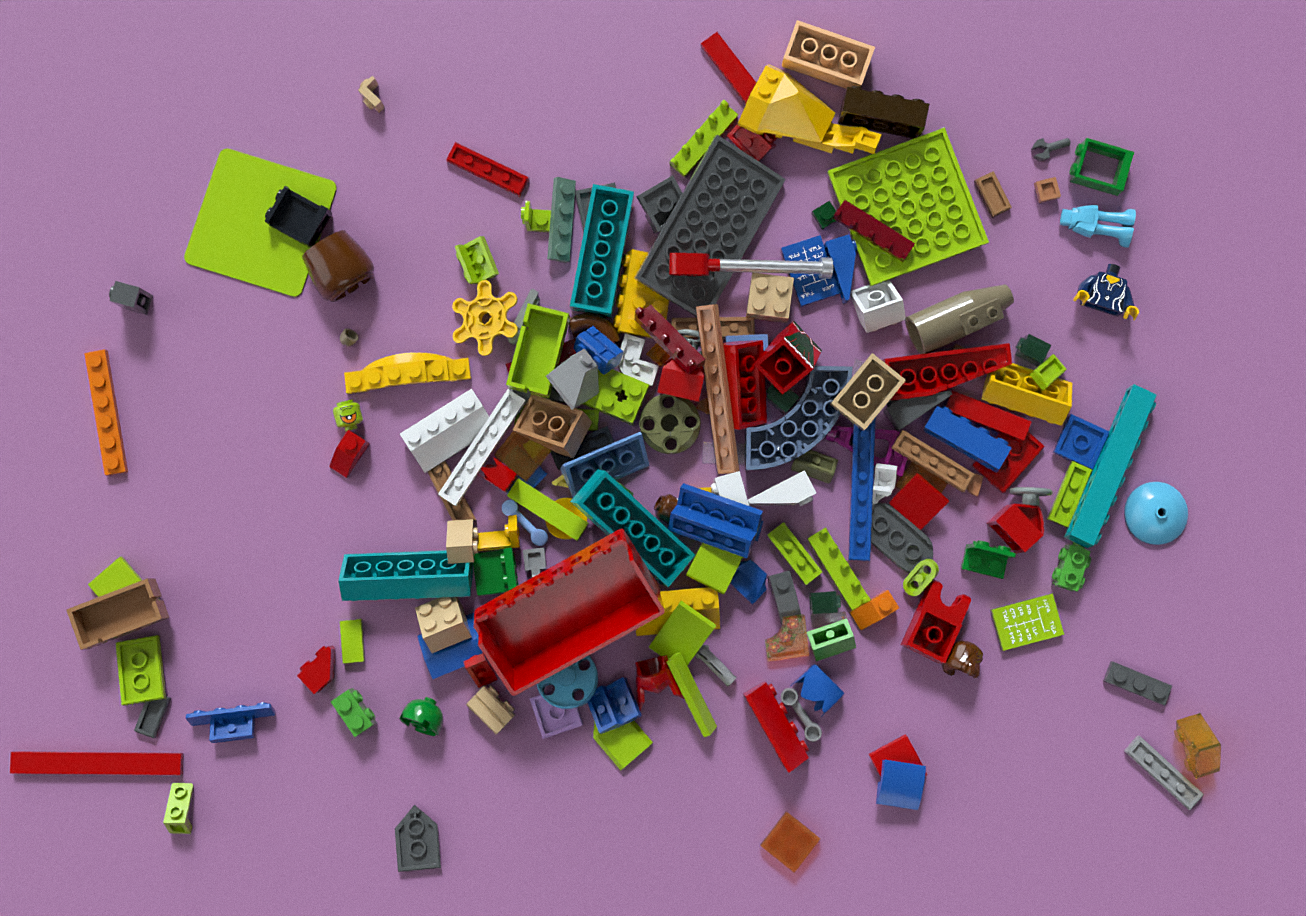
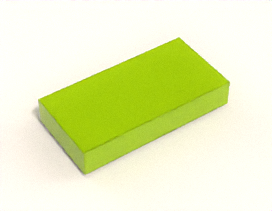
(1048, 372)
(352, 641)

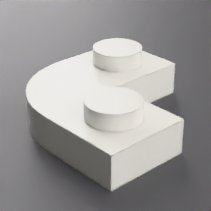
(630, 362)

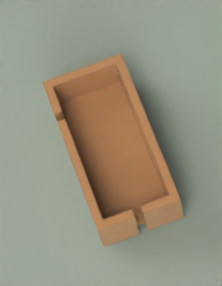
(117, 613)

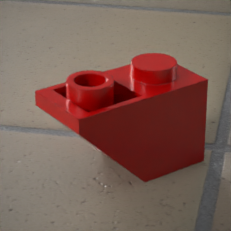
(320, 671)

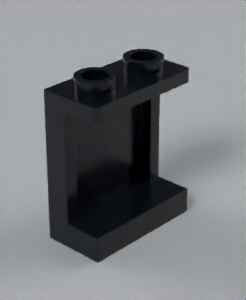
(297, 217)

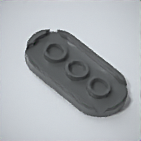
(898, 538)

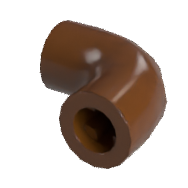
(582, 322)

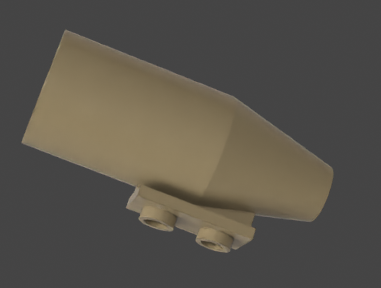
(957, 317)

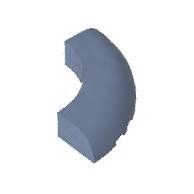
(802, 426)

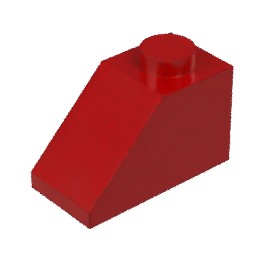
(348, 453)

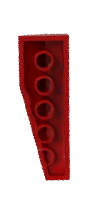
(942, 370)

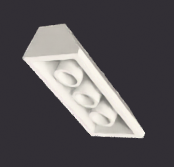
(446, 431)

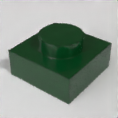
(824, 215)

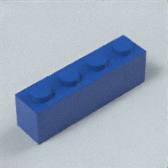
(967, 439)

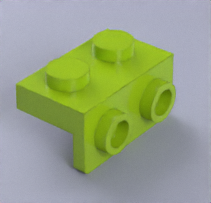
(476, 260)

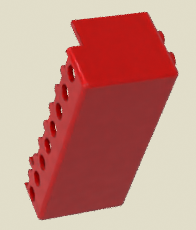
(567, 612)

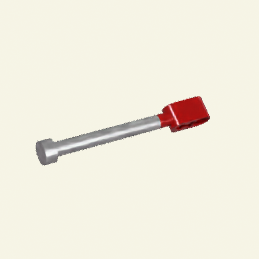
(699, 265)

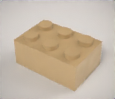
(867, 392)

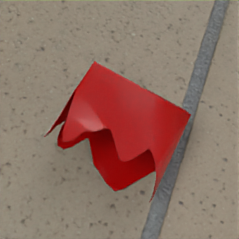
(499, 475)

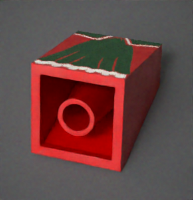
(788, 357)

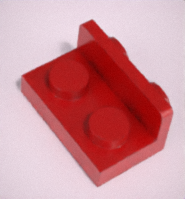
(751, 143)

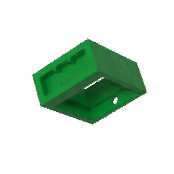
(1124, 156)

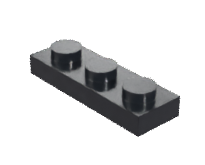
(590, 443)

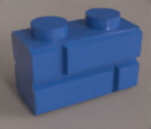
(600, 348)

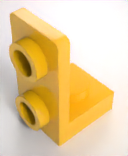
(501, 539)

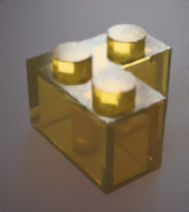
(1199, 744)

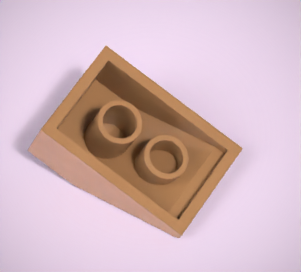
(553, 425)

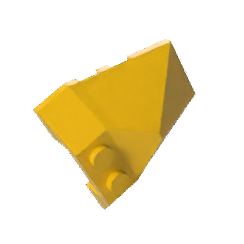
(785, 109)

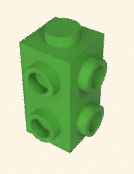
(1071, 567)

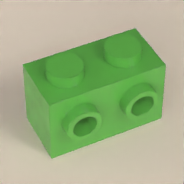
(831, 639)
(354, 712)

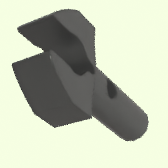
(1049, 147)

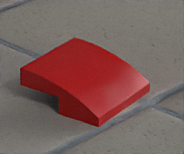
(897, 750)

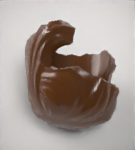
(964, 657)

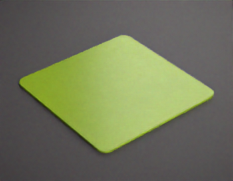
(232, 227)

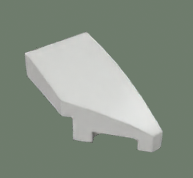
(884, 481)

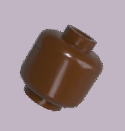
(664, 507)

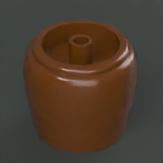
(337, 265)

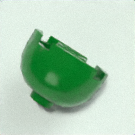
(423, 715)

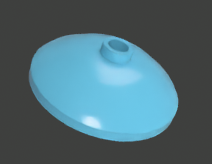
(1143, 517)

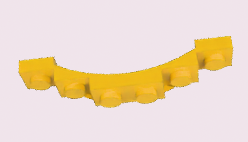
(847, 139)
(407, 369)

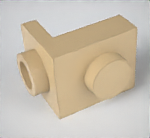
(370, 99)

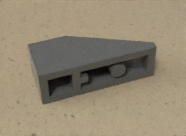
(905, 411)
(784, 594)

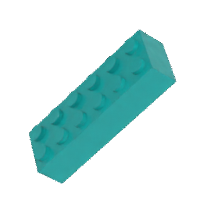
(602, 250)
(615, 508)
(403, 576)

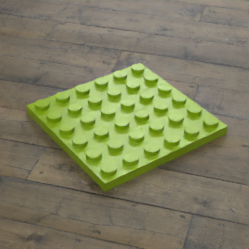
(919, 195)

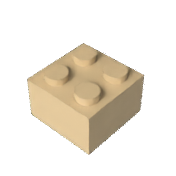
(769, 297)
(442, 623)

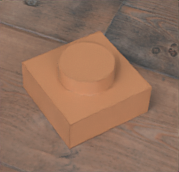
(1047, 190)

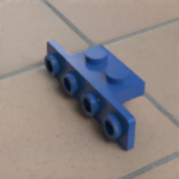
(231, 723)

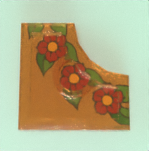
(789, 641)

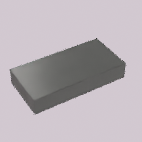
(152, 717)

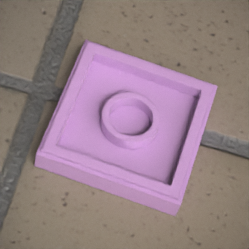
(553, 719)

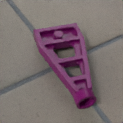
(891, 457)

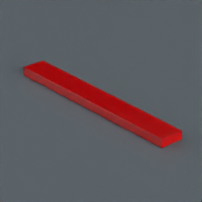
(96, 763)

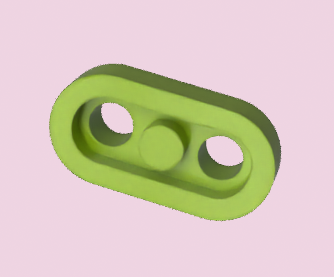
(922, 576)

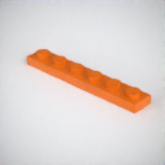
(106, 412)

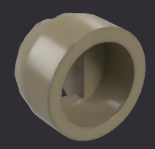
(348, 337)

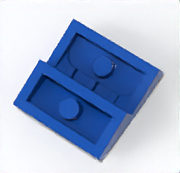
(613, 705)
(901, 784)

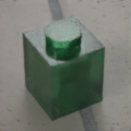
(1032, 349)
(781, 401)
(824, 602)

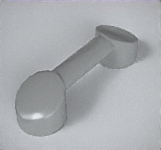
(812, 730)

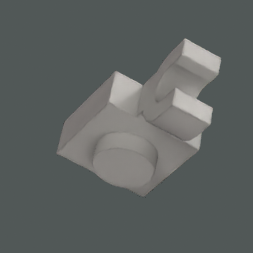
(534, 560)

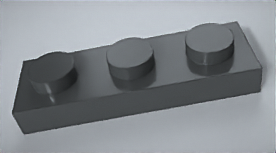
(1137, 683)

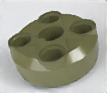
(669, 424)

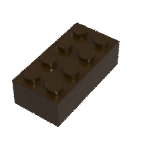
(883, 112)

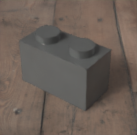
(130, 297)

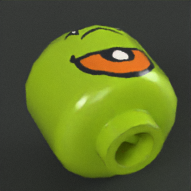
(347, 415)

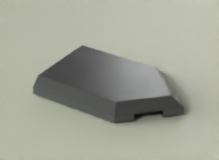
(417, 842)

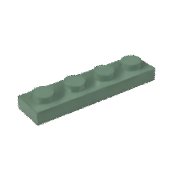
(561, 219)

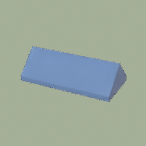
(616, 459)

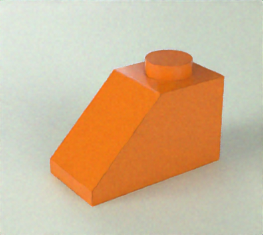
(874, 610)

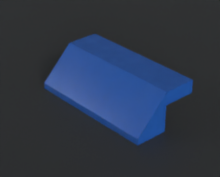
(715, 520)
(451, 657)

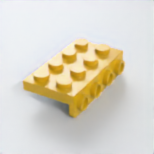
(635, 295)

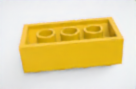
(1018, 391)
(700, 599)

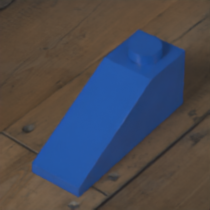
(843, 255)

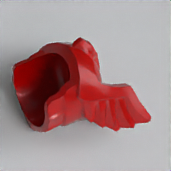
(654, 677)

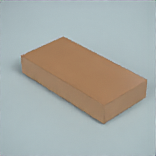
(992, 194)

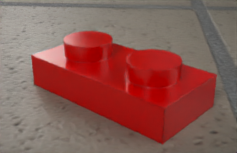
(480, 670)

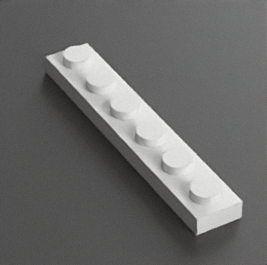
(482, 447)

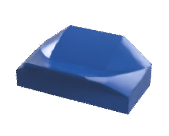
(749, 580)

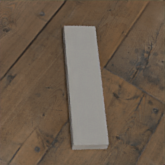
(1163, 772)

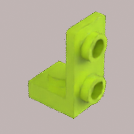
(535, 219)
(177, 808)

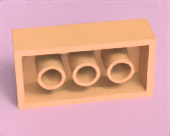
(827, 56)

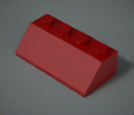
(745, 383)
(776, 726)

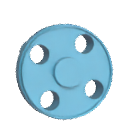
(568, 682)

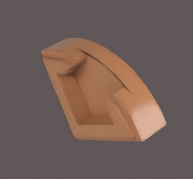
(975, 485)

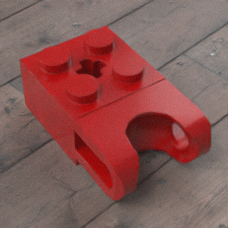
(941, 619)

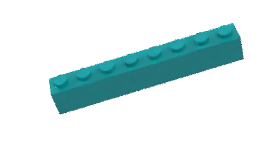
(1111, 466)

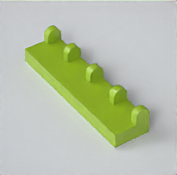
(698, 144)
(838, 569)

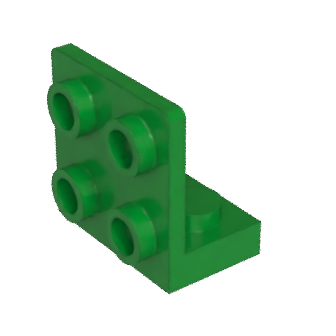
(986, 560)
(495, 571)

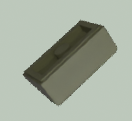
(816, 465)

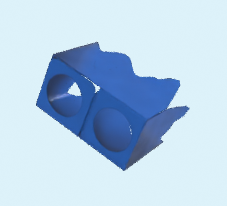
(819, 688)

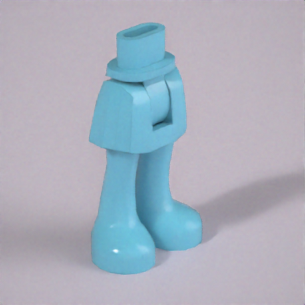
(1085, 218)

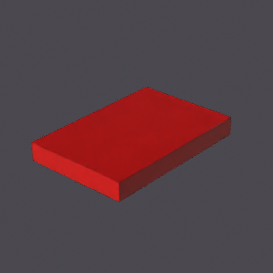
(1015, 463)

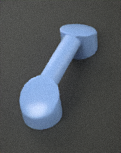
(538, 536)

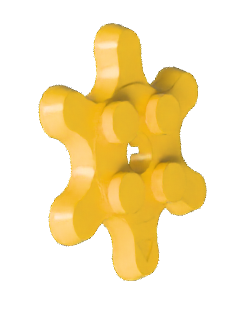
(474, 311)

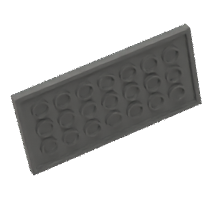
(712, 217)

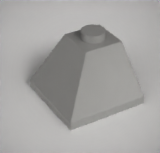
(576, 379)

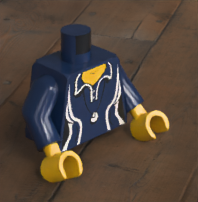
(1107, 293)

